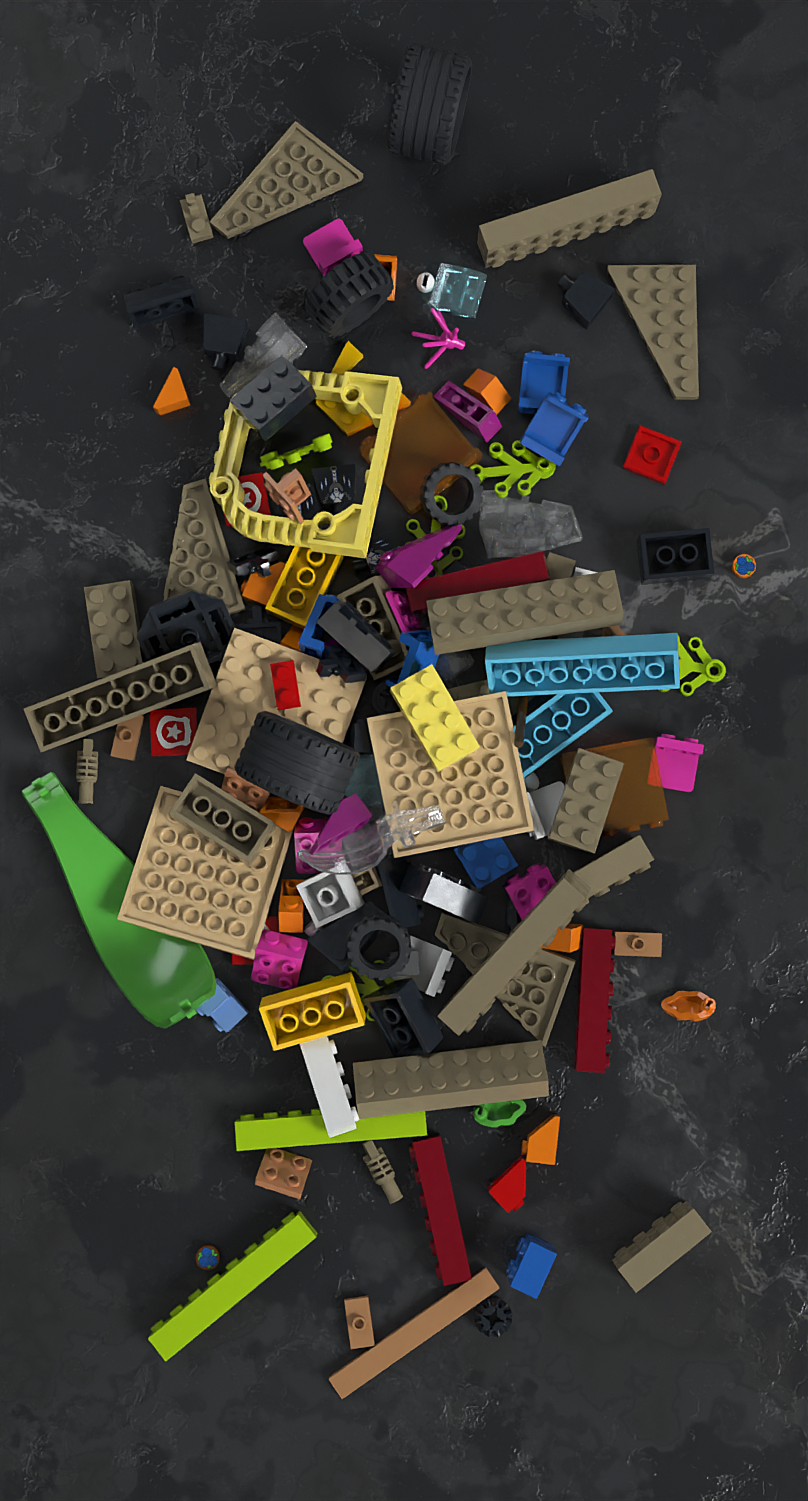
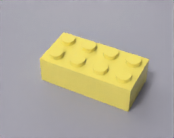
(434, 718)

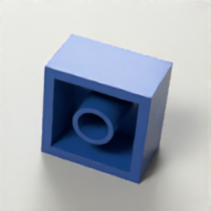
(485, 860)
(531, 1265)

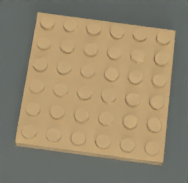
(248, 689)
(478, 795)
(199, 890)

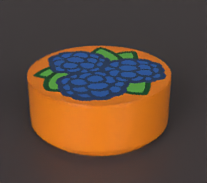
(743, 566)

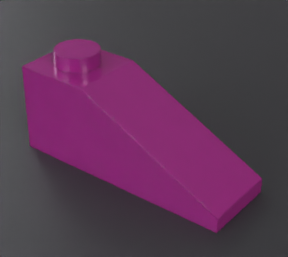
(469, 411)
(349, 818)

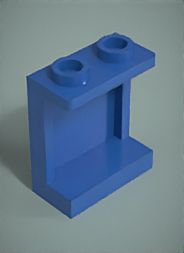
(539, 376)
(554, 427)
(313, 632)
(419, 655)

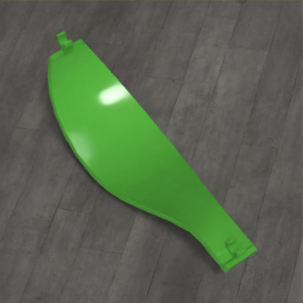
(154, 970)

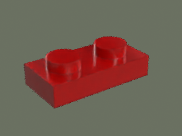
(285, 685)

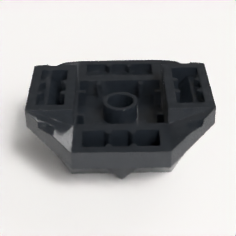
(185, 614)

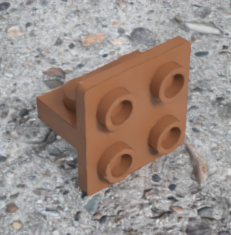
(288, 493)
(244, 791)
(283, 1172)

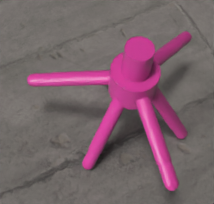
(446, 340)

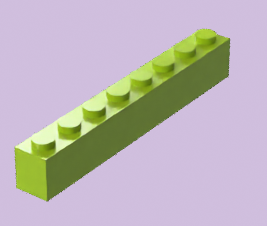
(310, 1129)
(232, 1286)

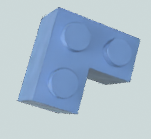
(223, 1008)

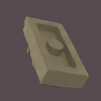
(196, 218)

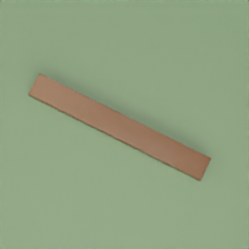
(413, 1333)

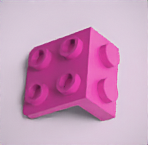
(331, 245)
(401, 608)
(677, 761)
(305, 834)
(529, 888)
(278, 960)

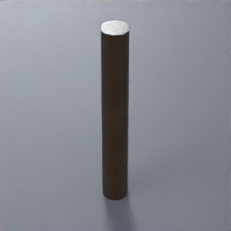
(521, 721)

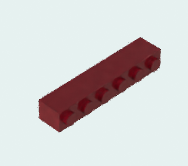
(497, 575)
(593, 1001)
(441, 1209)

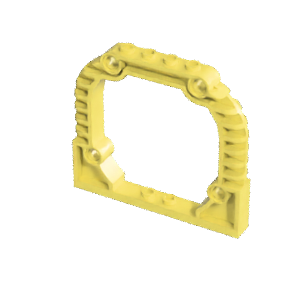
(348, 530)

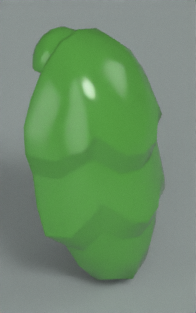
(499, 1113)

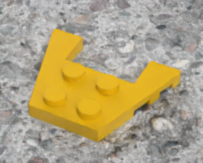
(336, 411)

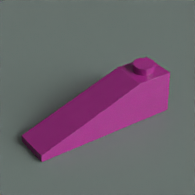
(412, 562)

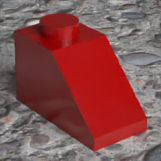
(510, 1186)

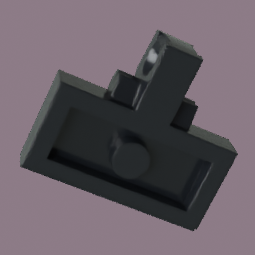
(254, 561)
(261, 626)
(340, 664)

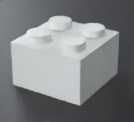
(329, 896)

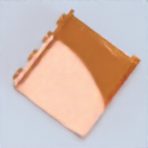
(419, 442)
(639, 791)

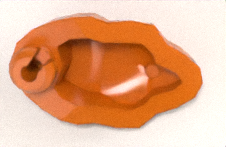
(689, 1005)

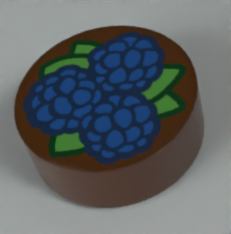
(208, 1257)

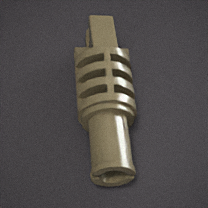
(86, 771)
(381, 1170)

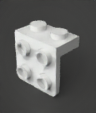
(543, 807)
(432, 965)

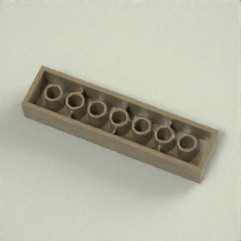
(569, 219)
(525, 612)
(120, 697)
(516, 949)
(450, 1079)

